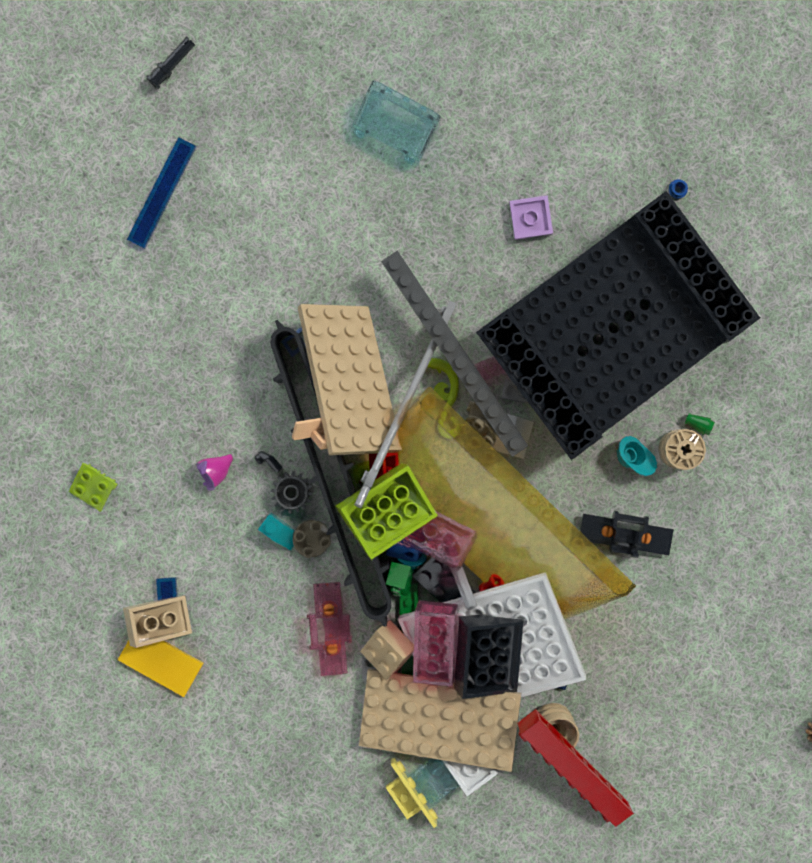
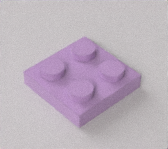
(531, 217)

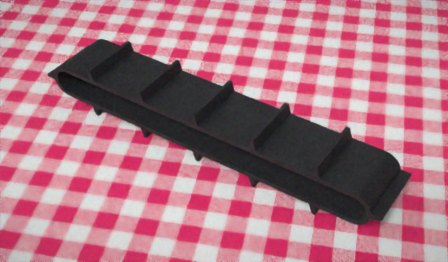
(353, 578)

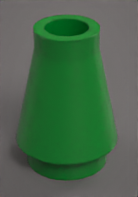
(700, 423)

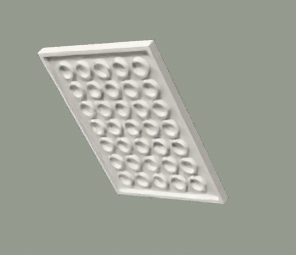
(546, 649)

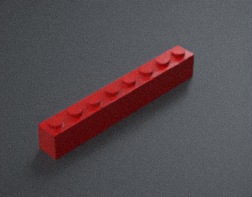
(574, 767)

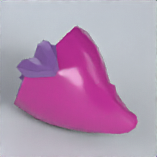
(214, 470)

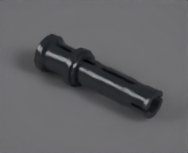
(164, 69)

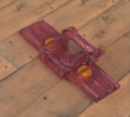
(337, 628)

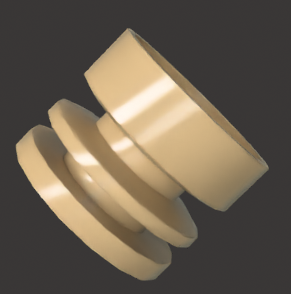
(671, 451)
(561, 720)

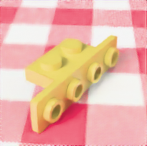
(407, 797)

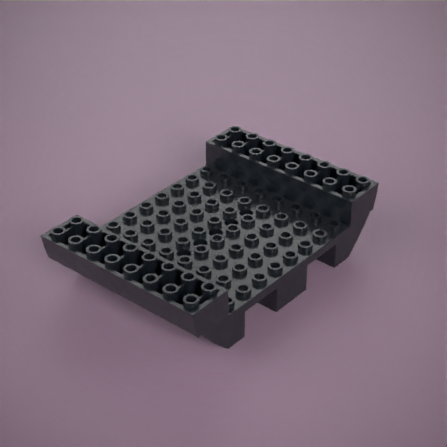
(688, 316)

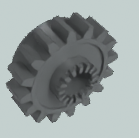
(291, 502)

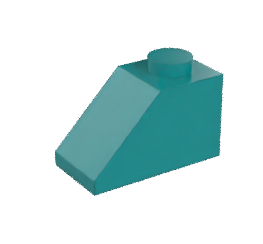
(278, 531)

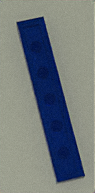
(161, 193)

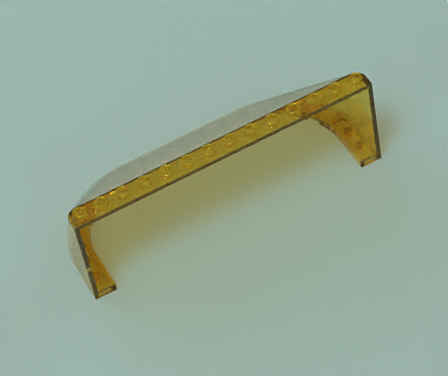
(513, 521)

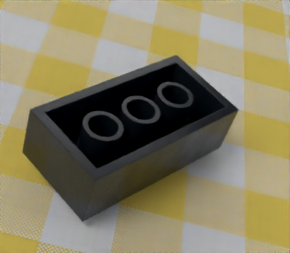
(440, 581)

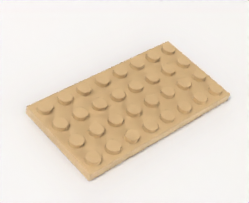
(348, 378)
(438, 722)

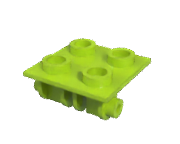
(92, 486)

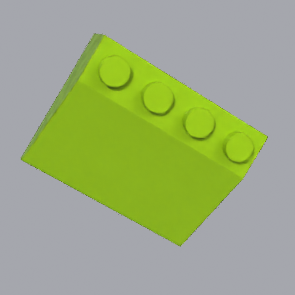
(390, 511)

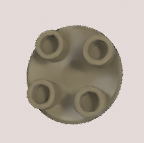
(482, 428)
(311, 538)

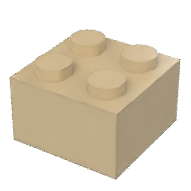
(388, 649)

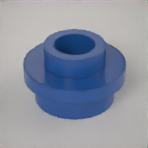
(682, 184)

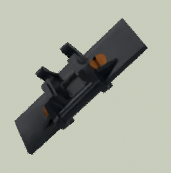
(627, 541)

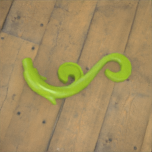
(442, 365)

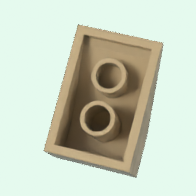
(157, 621)

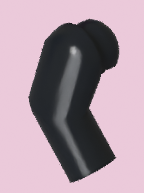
(269, 459)

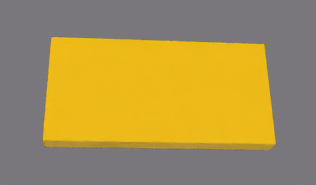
(163, 664)

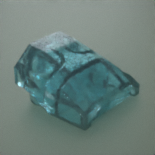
(434, 780)

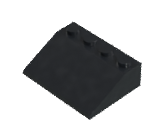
(487, 655)

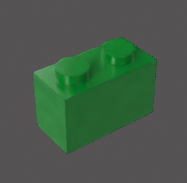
(399, 579)

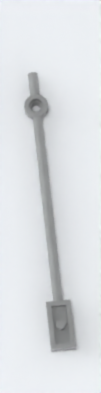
(369, 477)

